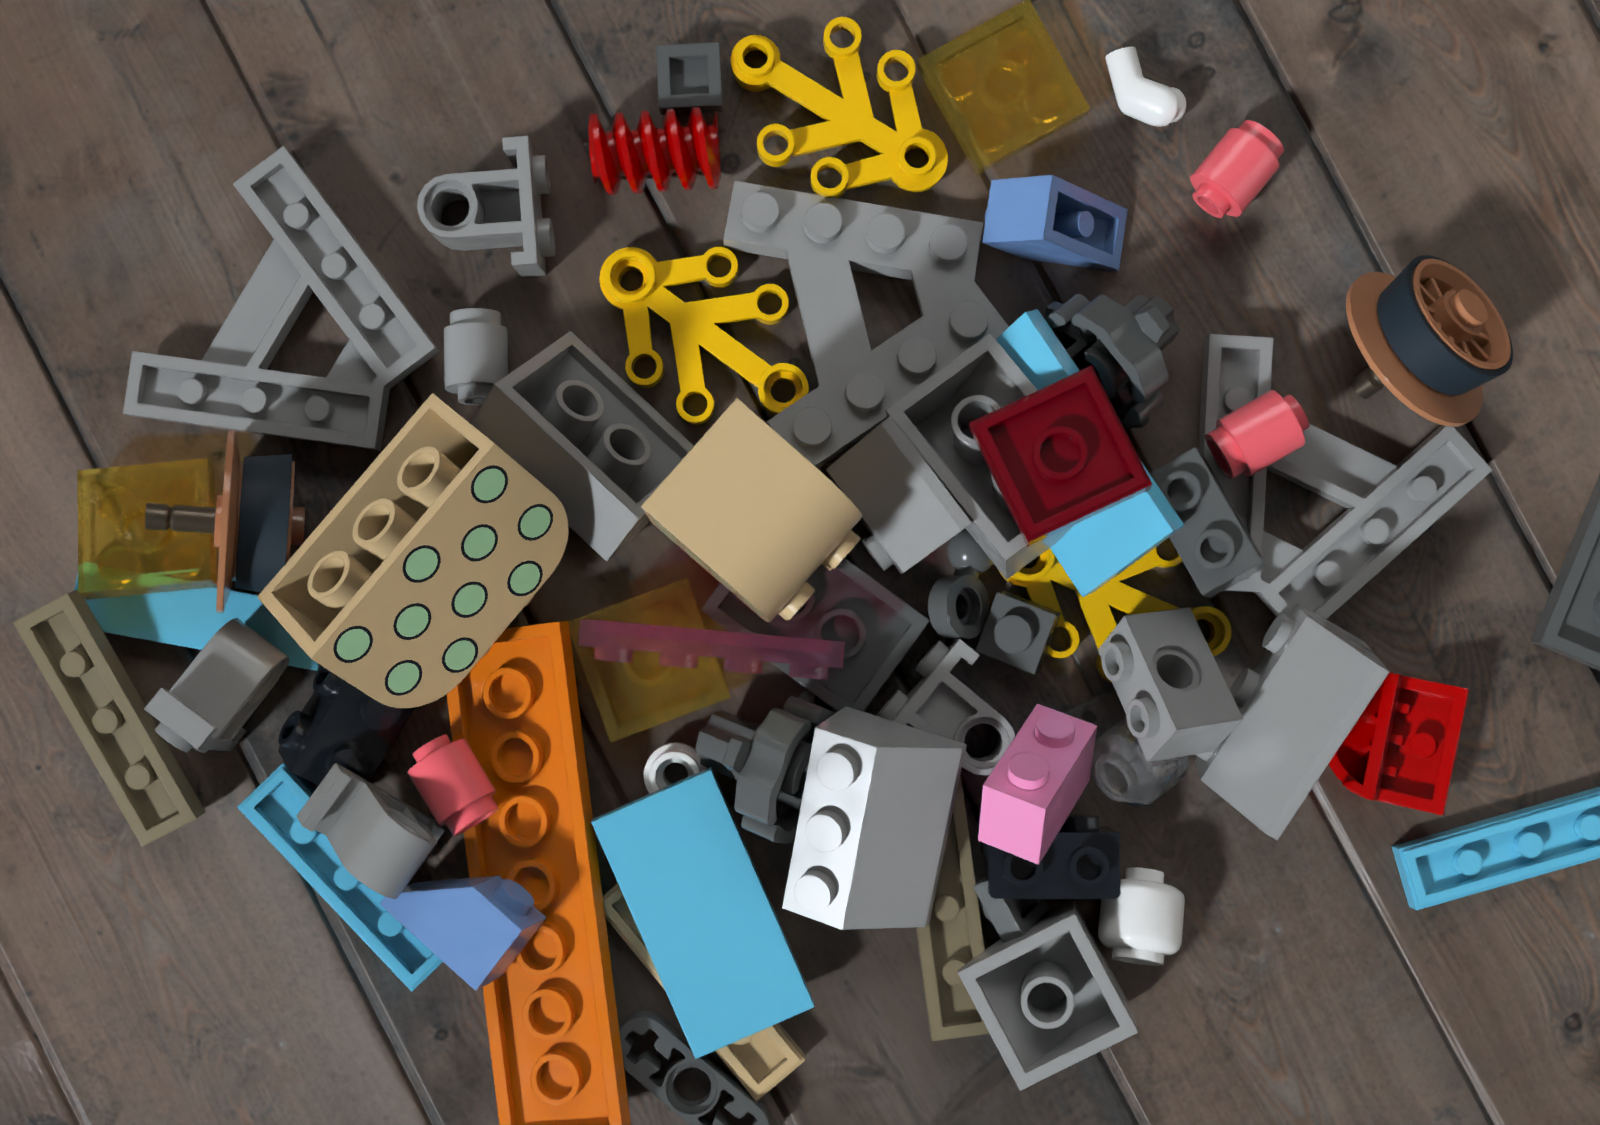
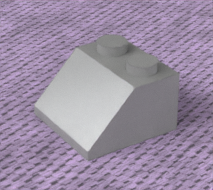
(898, 498)
(1048, 997)

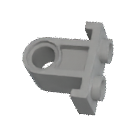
(501, 208)
(218, 690)
(947, 706)
(370, 830)

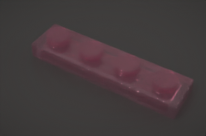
(684, 645)

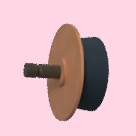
(1428, 339)
(250, 522)

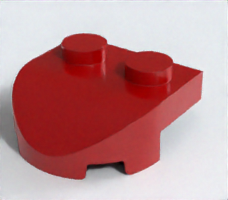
(1405, 744)

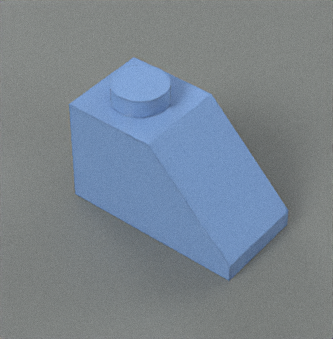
(1054, 223)
(469, 923)

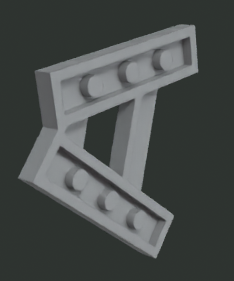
(822, 245)
(307, 256)
(1383, 500)

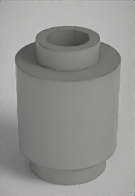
(474, 353)

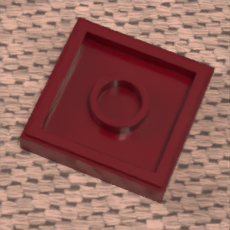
(1060, 455)

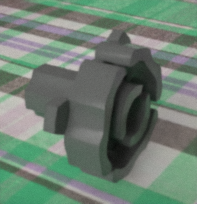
(1120, 346)
(766, 762)

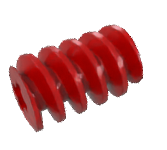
(655, 151)

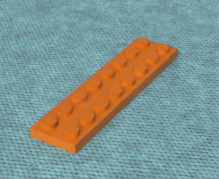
(556, 1002)

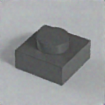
(689, 77)
(1018, 631)
(1010, 916)

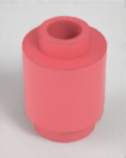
(1236, 169)
(1257, 434)
(453, 784)

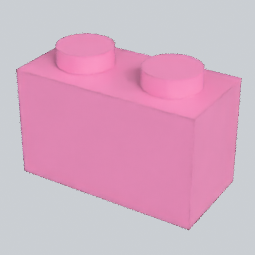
(1037, 783)

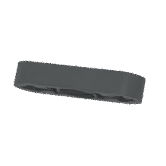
(647, 1064)

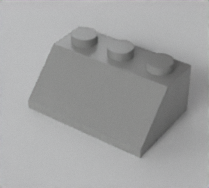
(937, 424)
(584, 439)
(1294, 717)
(872, 823)

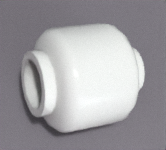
(1143, 920)

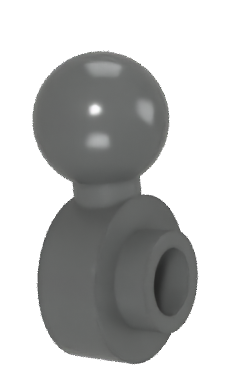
(960, 601)

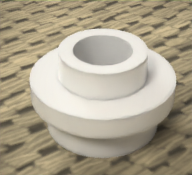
(665, 755)

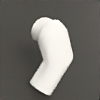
(1142, 97)

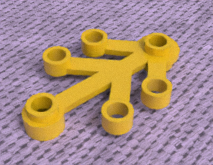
(846, 118)
(695, 325)
(1114, 594)

